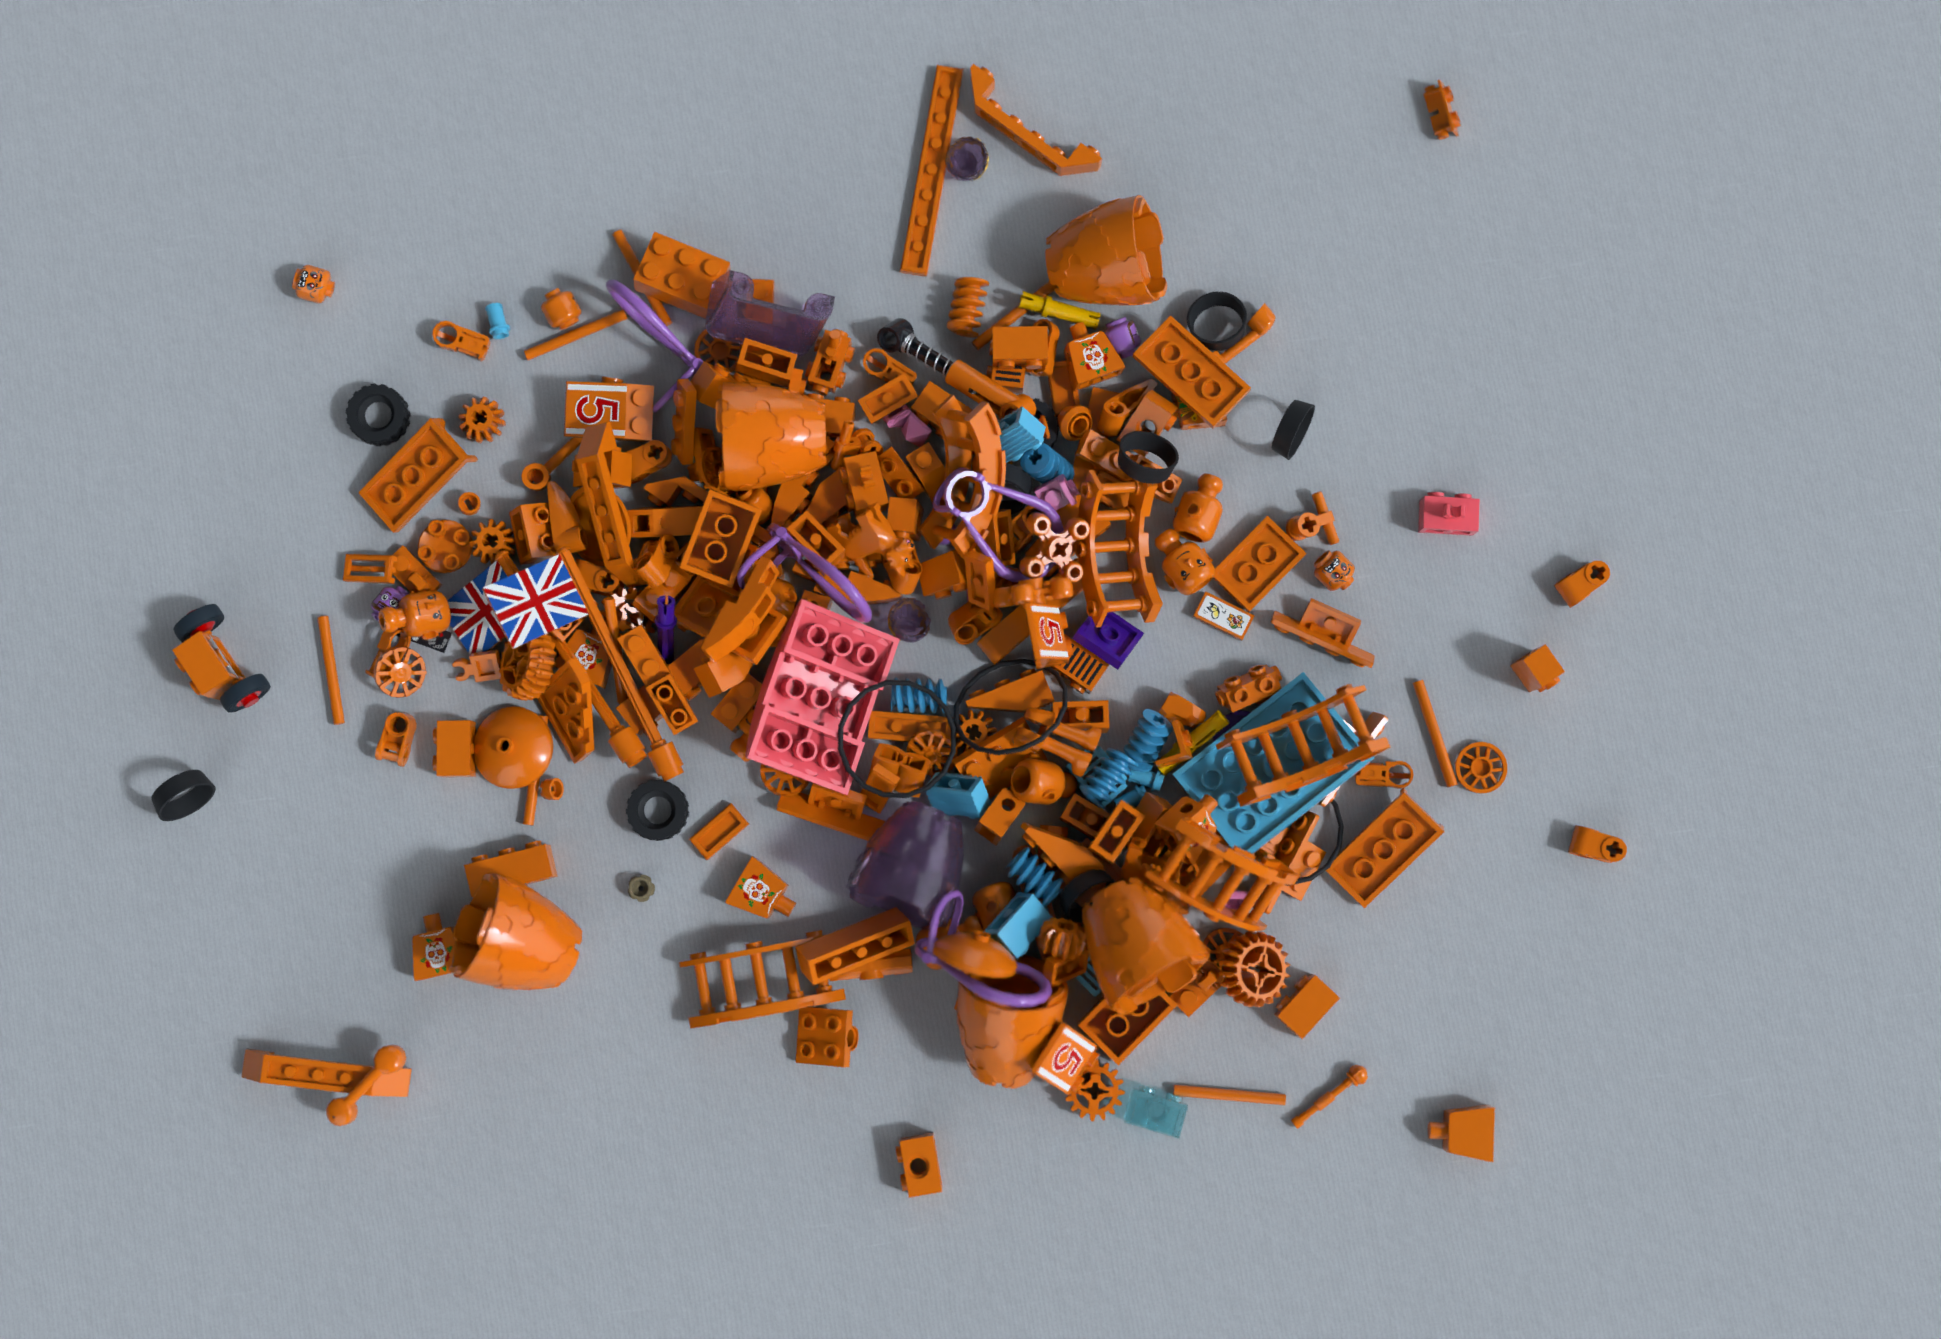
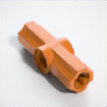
(892, 964)

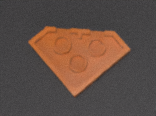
(570, 708)

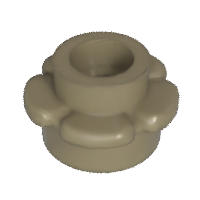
(635, 893)

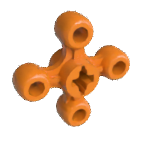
(1054, 547)
(1032, 591)

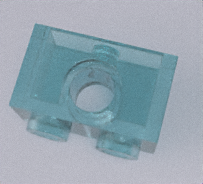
(1168, 1123)

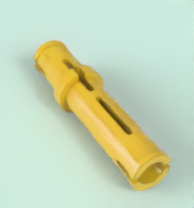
(1057, 309)
(1199, 737)

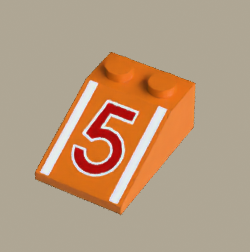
(623, 404)
(1047, 635)
(1066, 1059)

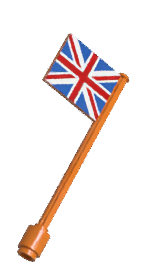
(552, 597)
(480, 632)

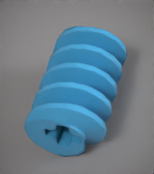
(1046, 464)
(912, 697)
(1147, 740)
(1107, 777)
(1034, 877)

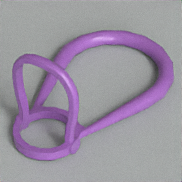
(651, 323)
(1030, 500)
(793, 549)
(975, 986)

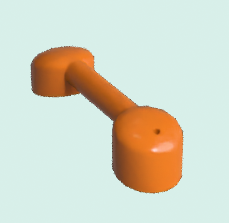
(1259, 325)
(541, 473)
(386, 1060)

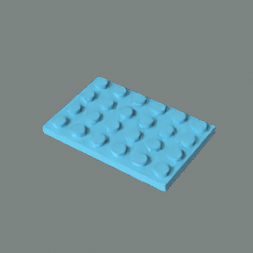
(1220, 776)

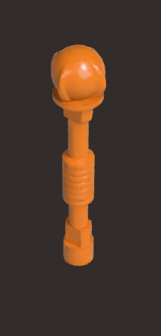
(1356, 1075)

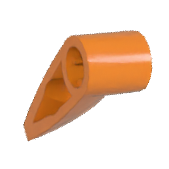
(1121, 407)
(564, 520)

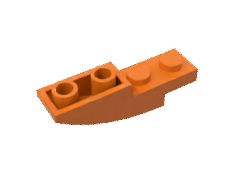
(1104, 456)
(793, 496)
(675, 586)
(871, 590)
(740, 619)
(658, 679)

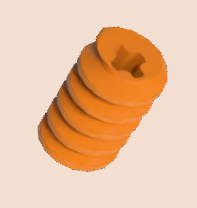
(965, 306)

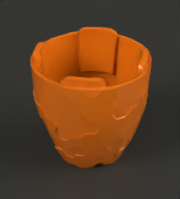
(1109, 255)
(768, 435)
(513, 938)
(1139, 945)
(1006, 1039)

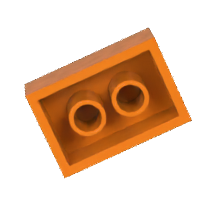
(678, 274)
(721, 538)
(1123, 1033)

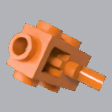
(831, 355)
(1250, 688)

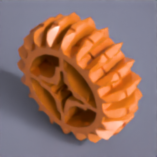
(527, 668)
(1245, 984)

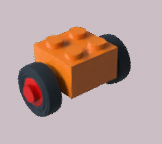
(211, 665)

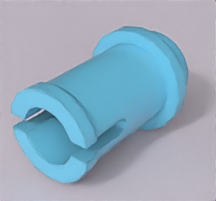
(497, 321)
(1148, 779)
(1133, 797)

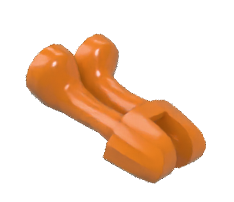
(1086, 738)

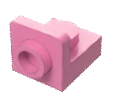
(1058, 492)

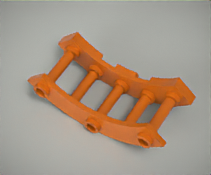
(990, 463)
(1134, 544)
(1312, 769)
(1267, 870)
(764, 1004)

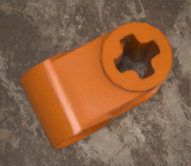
(644, 459)
(1020, 530)
(656, 560)
(596, 576)
(908, 583)
(1579, 584)
(972, 621)
(397, 741)
(1592, 845)

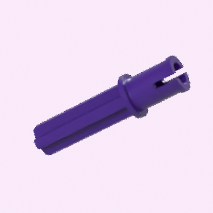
(666, 622)

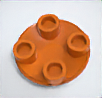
(444, 546)

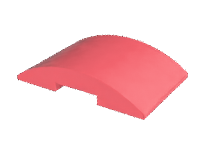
(806, 689)

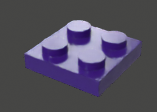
(1111, 641)

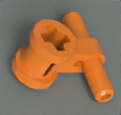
(859, 443)
(1312, 522)

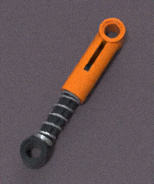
(900, 337)

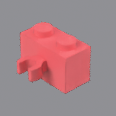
(1448, 514)

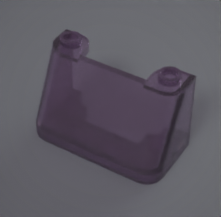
(737, 315)

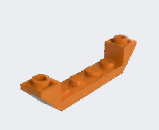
(1083, 158)
(667, 491)
(603, 503)
(320, 1074)

